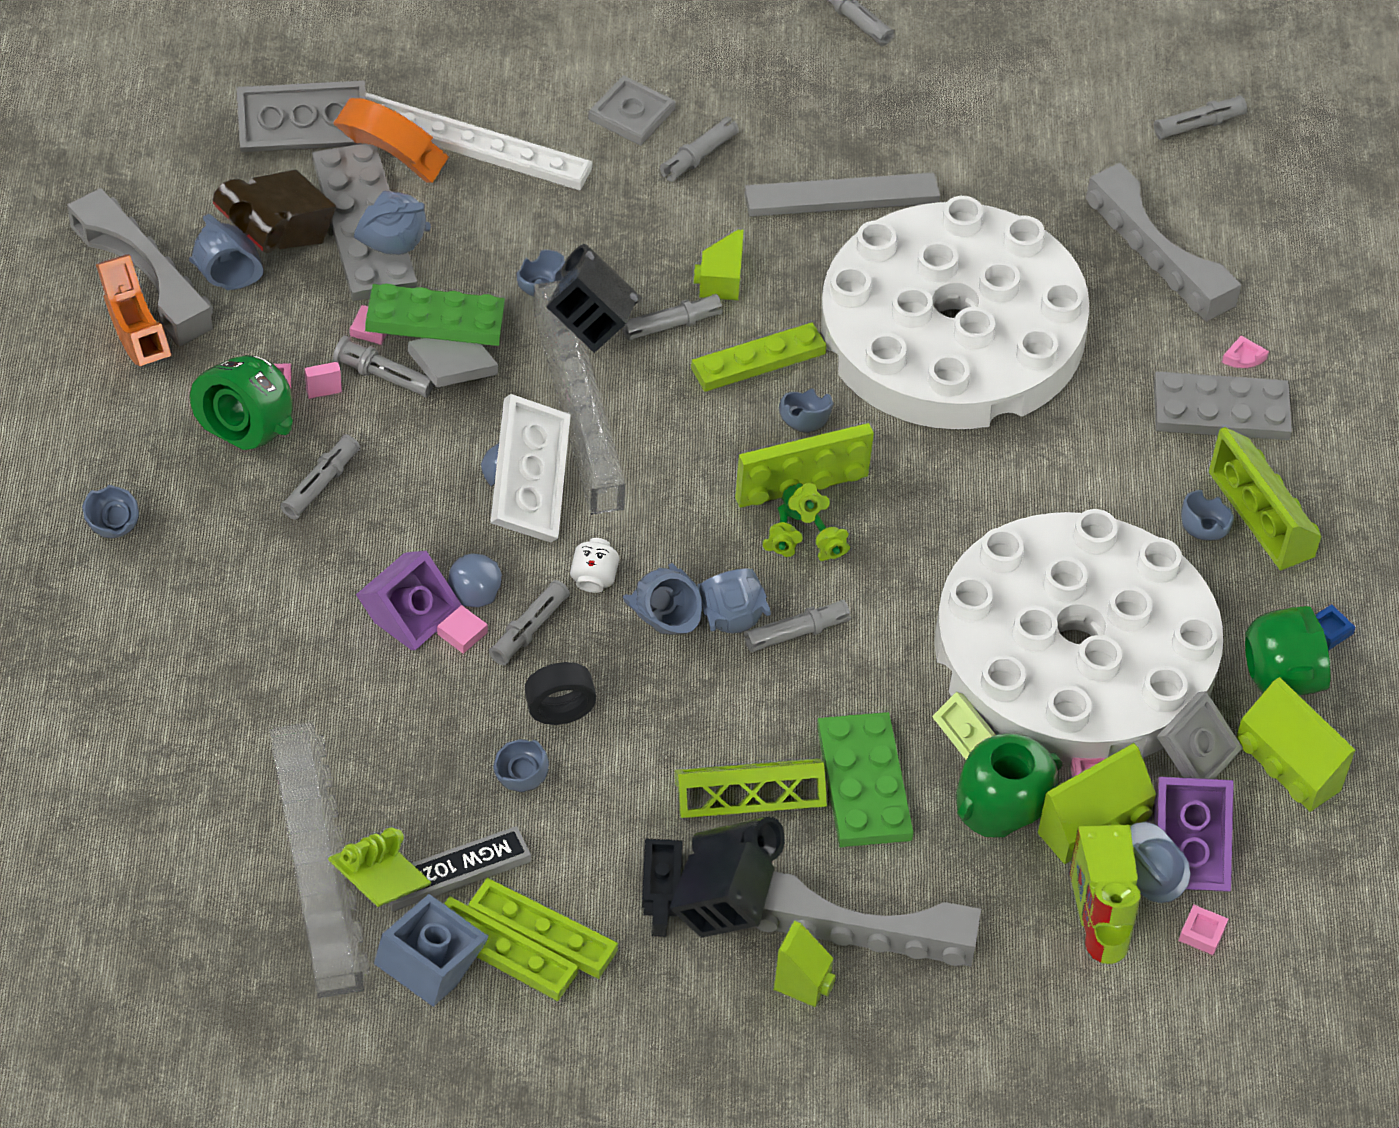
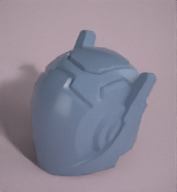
(393, 223)
(226, 255)
(733, 600)
(667, 601)

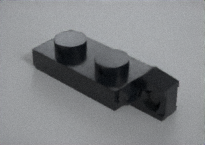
(660, 881)

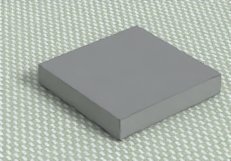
(631, 110)
(452, 361)
(1200, 739)

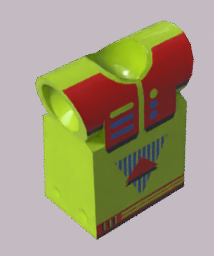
(1105, 889)

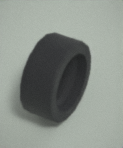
(558, 678)

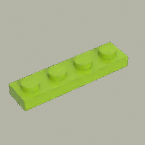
(758, 356)
(546, 927)
(519, 955)

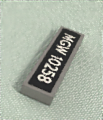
(468, 864)

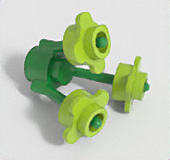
(804, 504)

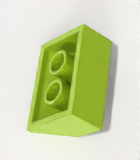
(1296, 745)
(1103, 795)

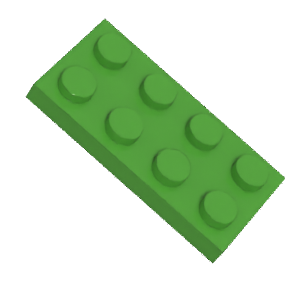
(435, 314)
(864, 779)

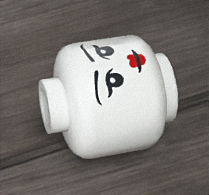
(594, 565)

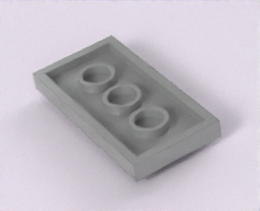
(294, 115)
(1213, 402)

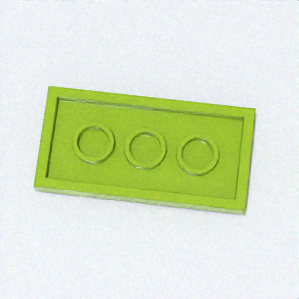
(816, 459)

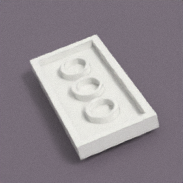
(530, 468)

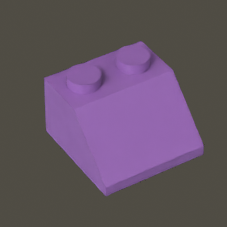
(409, 599)

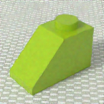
(721, 268)
(803, 967)

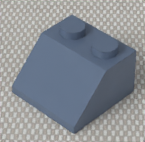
(429, 949)

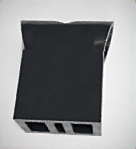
(592, 298)
(728, 876)

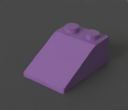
(1200, 823)

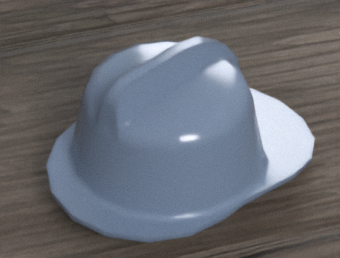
(1160, 864)

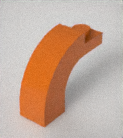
(382, 127)
(133, 322)

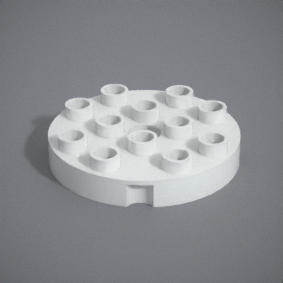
(1000, 354)
(1050, 573)

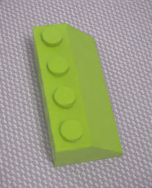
(1263, 500)

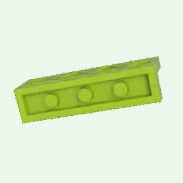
(751, 773)

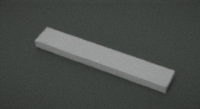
(841, 194)

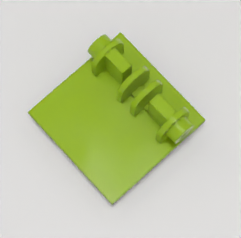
(379, 868)

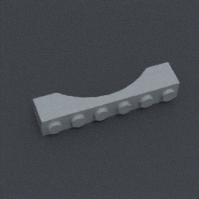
(106, 227)
(1200, 282)
(937, 933)

